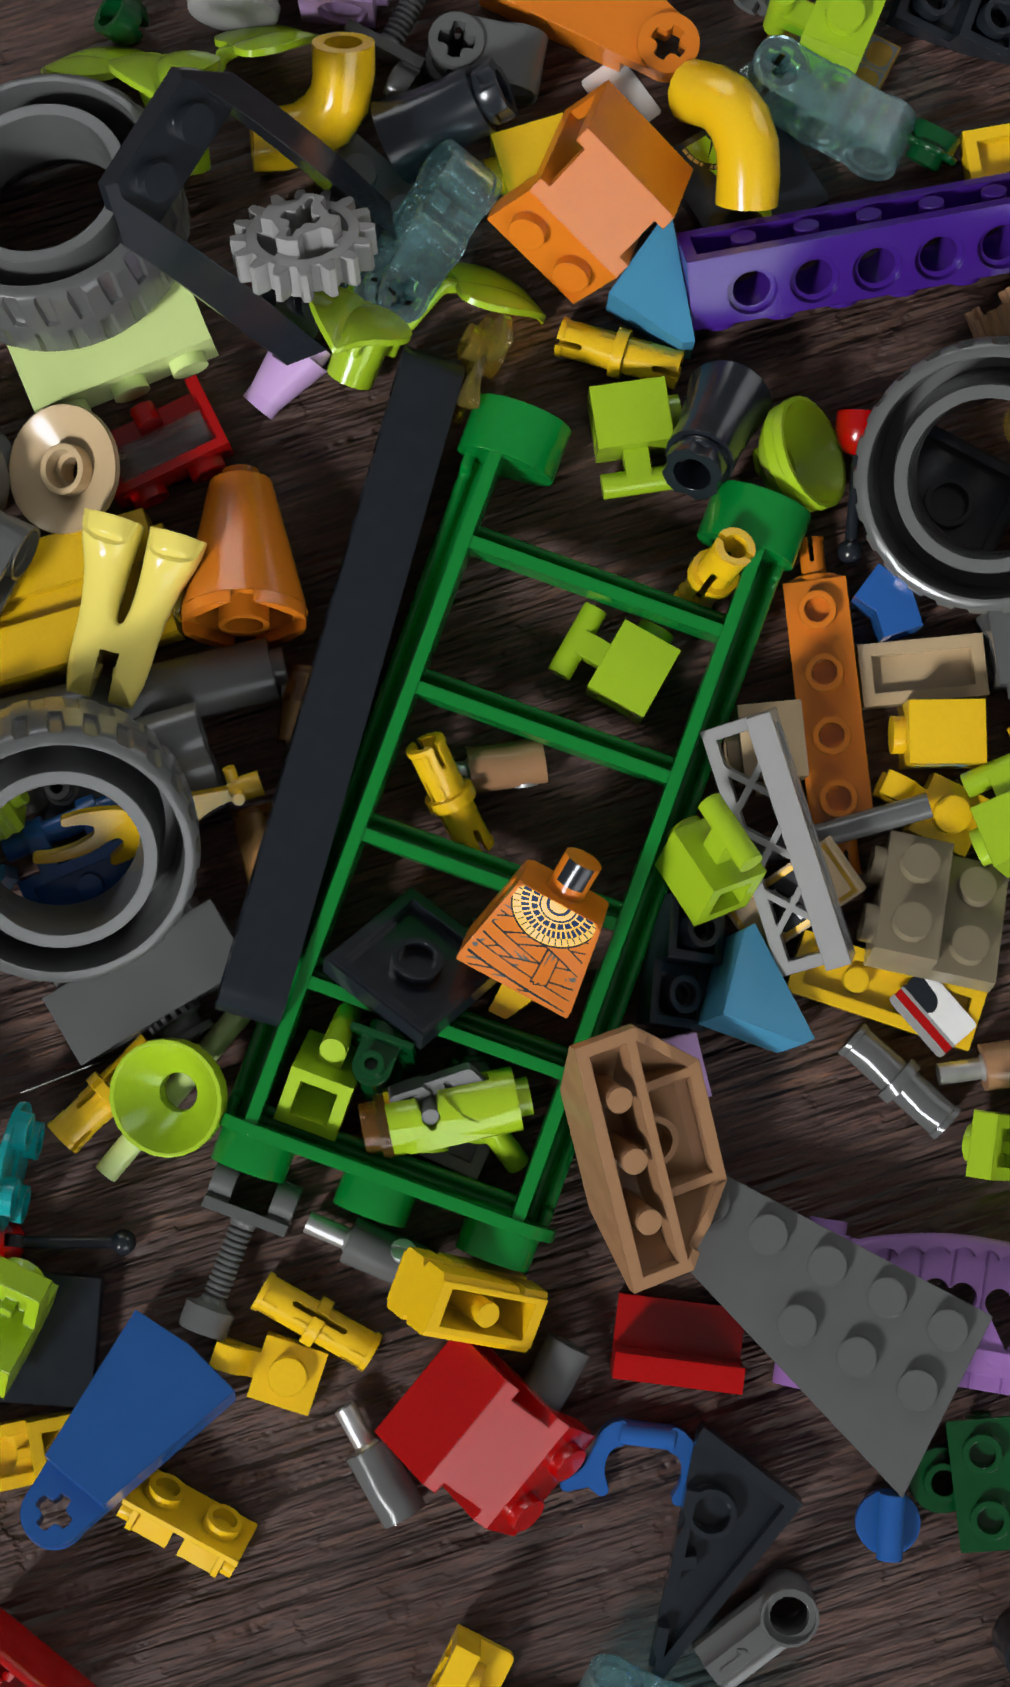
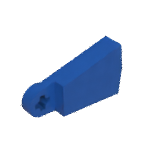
(128, 1422)

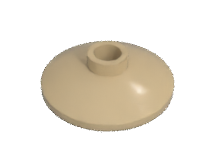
(45, 462)

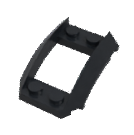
(162, 156)

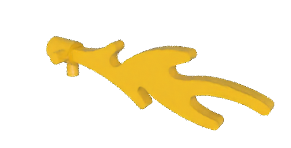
(113, 822)

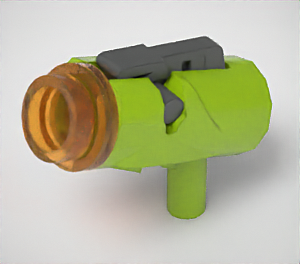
(447, 1111)

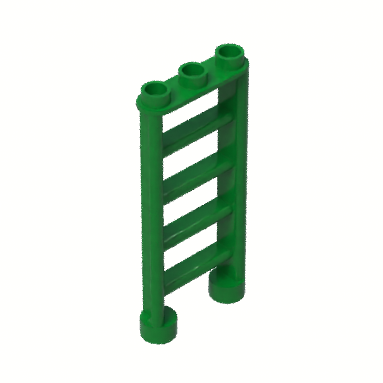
(524, 446)

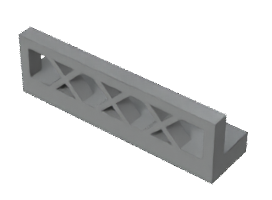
(800, 841)

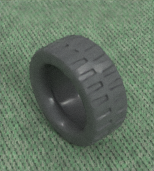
(90, 283)
(888, 483)
(112, 754)

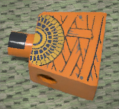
(540, 931)

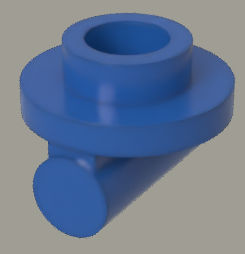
(887, 1524)

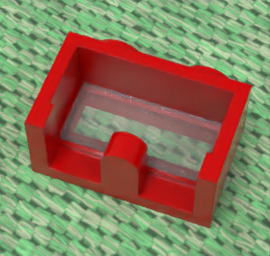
(168, 447)

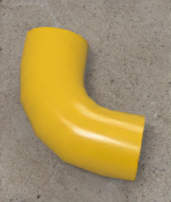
(334, 101)
(739, 128)

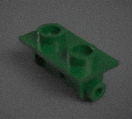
(381, 1057)
(981, 1480)

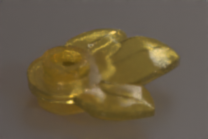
(483, 352)

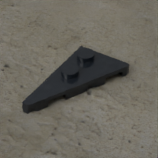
(722, 1530)

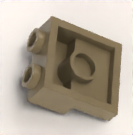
(933, 913)

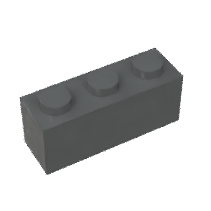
(118, 1007)

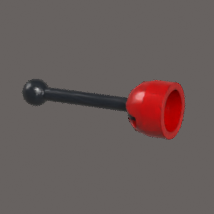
(848, 429)
(14, 1242)

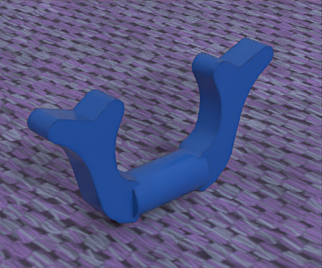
(632, 1432)

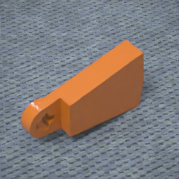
(610, 30)

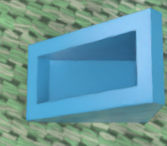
(653, 293)
(751, 997)

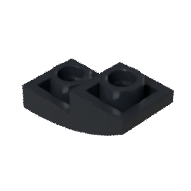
(962, 26)
(678, 968)

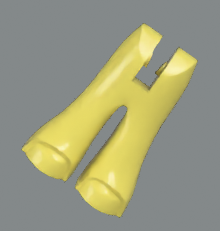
(109, 554)

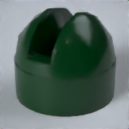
(120, 21)

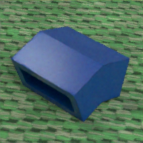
(887, 605)

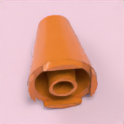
(247, 570)

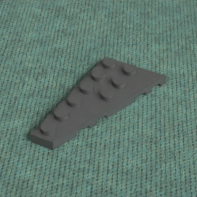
(843, 1324)

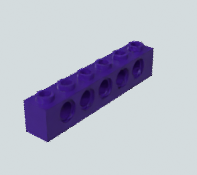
(838, 239)

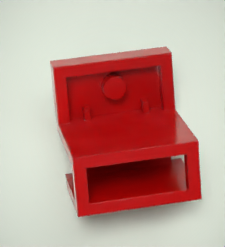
(484, 1437)

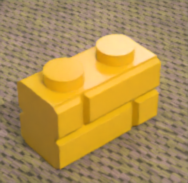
(466, 1300)

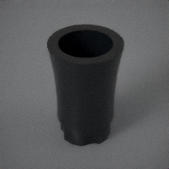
(455, 107)
(718, 418)

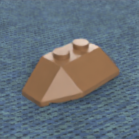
(644, 1150)

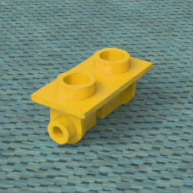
(211, 1531)

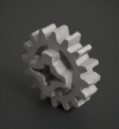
(304, 245)

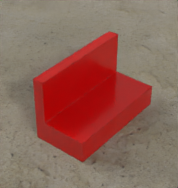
(677, 1344)

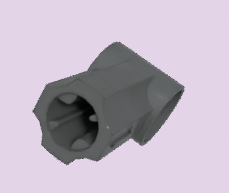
(753, 1635)

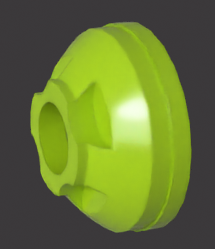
(801, 455)
(144, 1109)

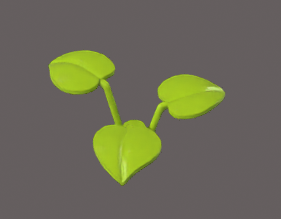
(148, 69)
(366, 332)

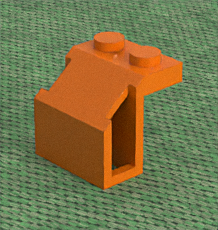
(593, 194)

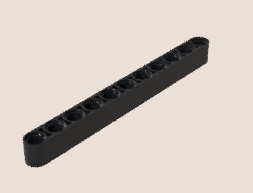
(340, 689)

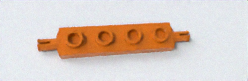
(829, 692)

